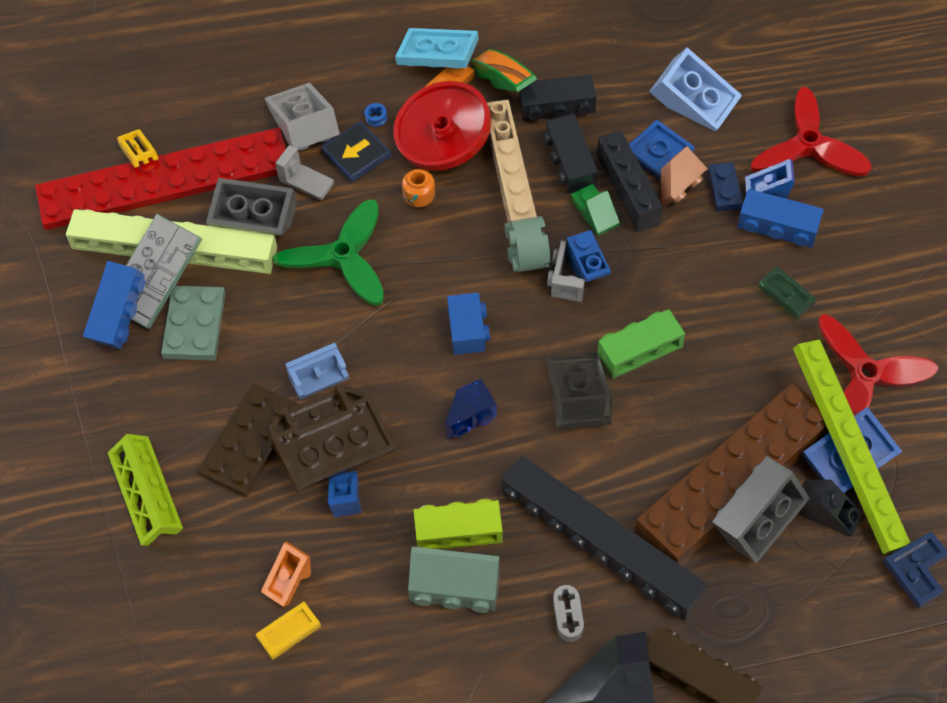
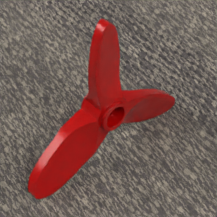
(812, 143)
(885, 372)

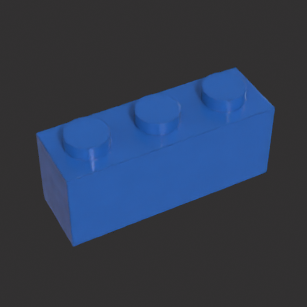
(780, 218)
(114, 305)

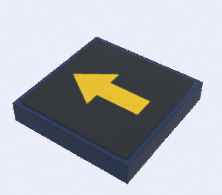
(356, 151)

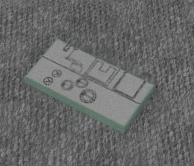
(162, 258)

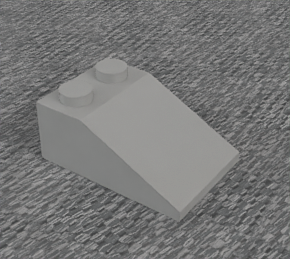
(303, 116)

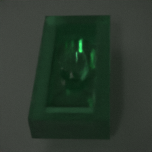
(787, 292)

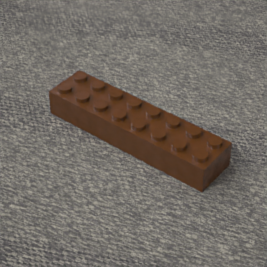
(684, 516)

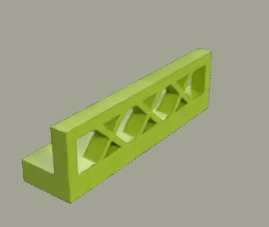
(147, 482)

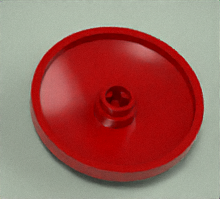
(442, 125)

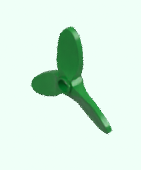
(351, 240)

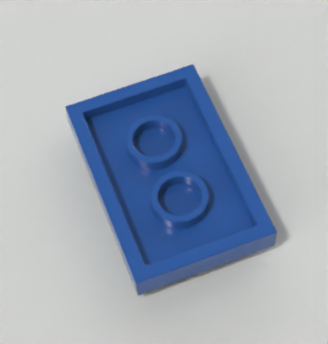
(827, 463)

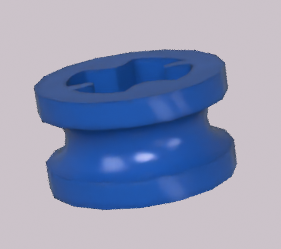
(376, 108)

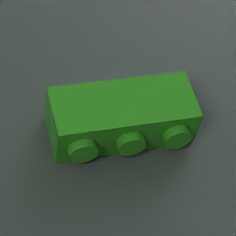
(640, 343)

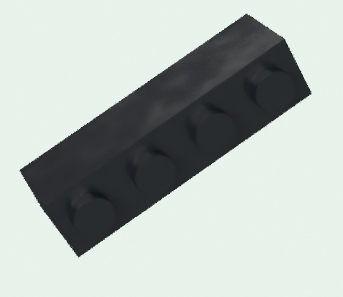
(629, 181)

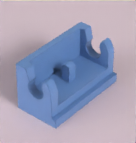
(317, 371)

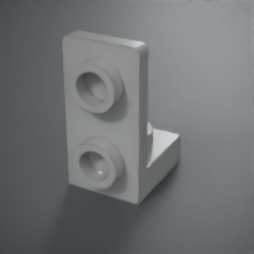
(301, 177)
(564, 286)

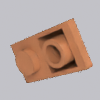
(678, 174)

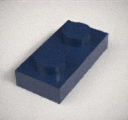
(725, 187)

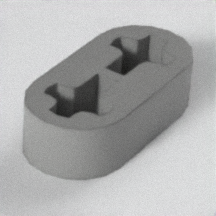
(574, 612)

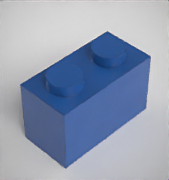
(467, 323)

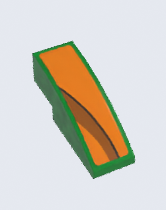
(502, 70)

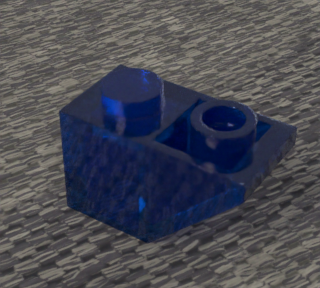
(470, 407)

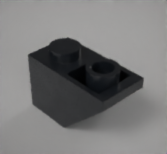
(830, 506)

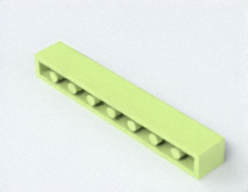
(219, 247)

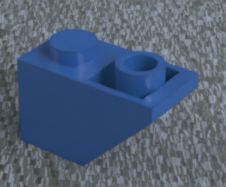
(586, 257)

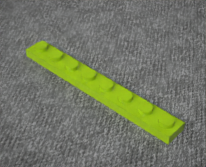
(851, 446)

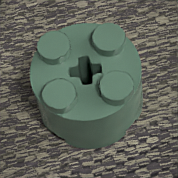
(528, 244)

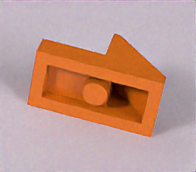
(287, 572)

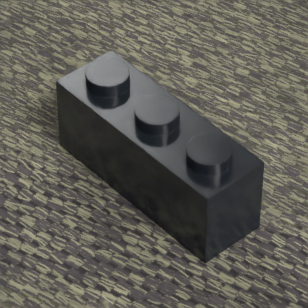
(558, 98)
(570, 153)

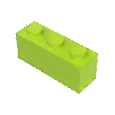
(458, 525)

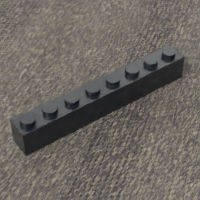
(603, 537)

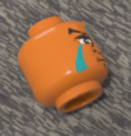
(418, 188)

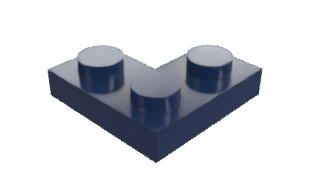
(911, 568)

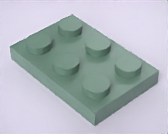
(193, 323)

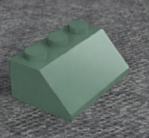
(453, 579)

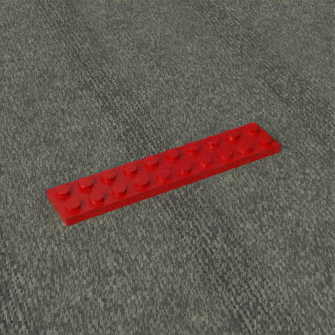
(161, 180)

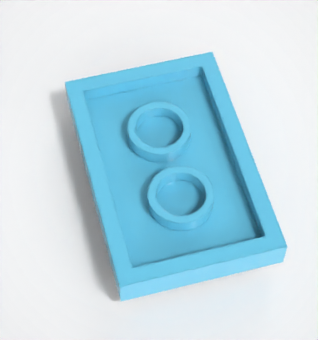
(437, 48)

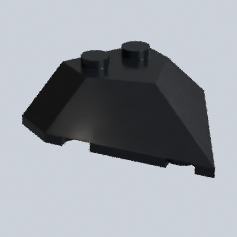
(613, 675)

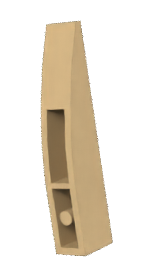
(509, 163)

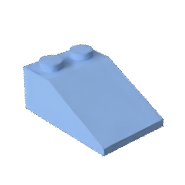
(695, 91)

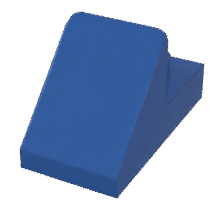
(773, 180)
(344, 495)

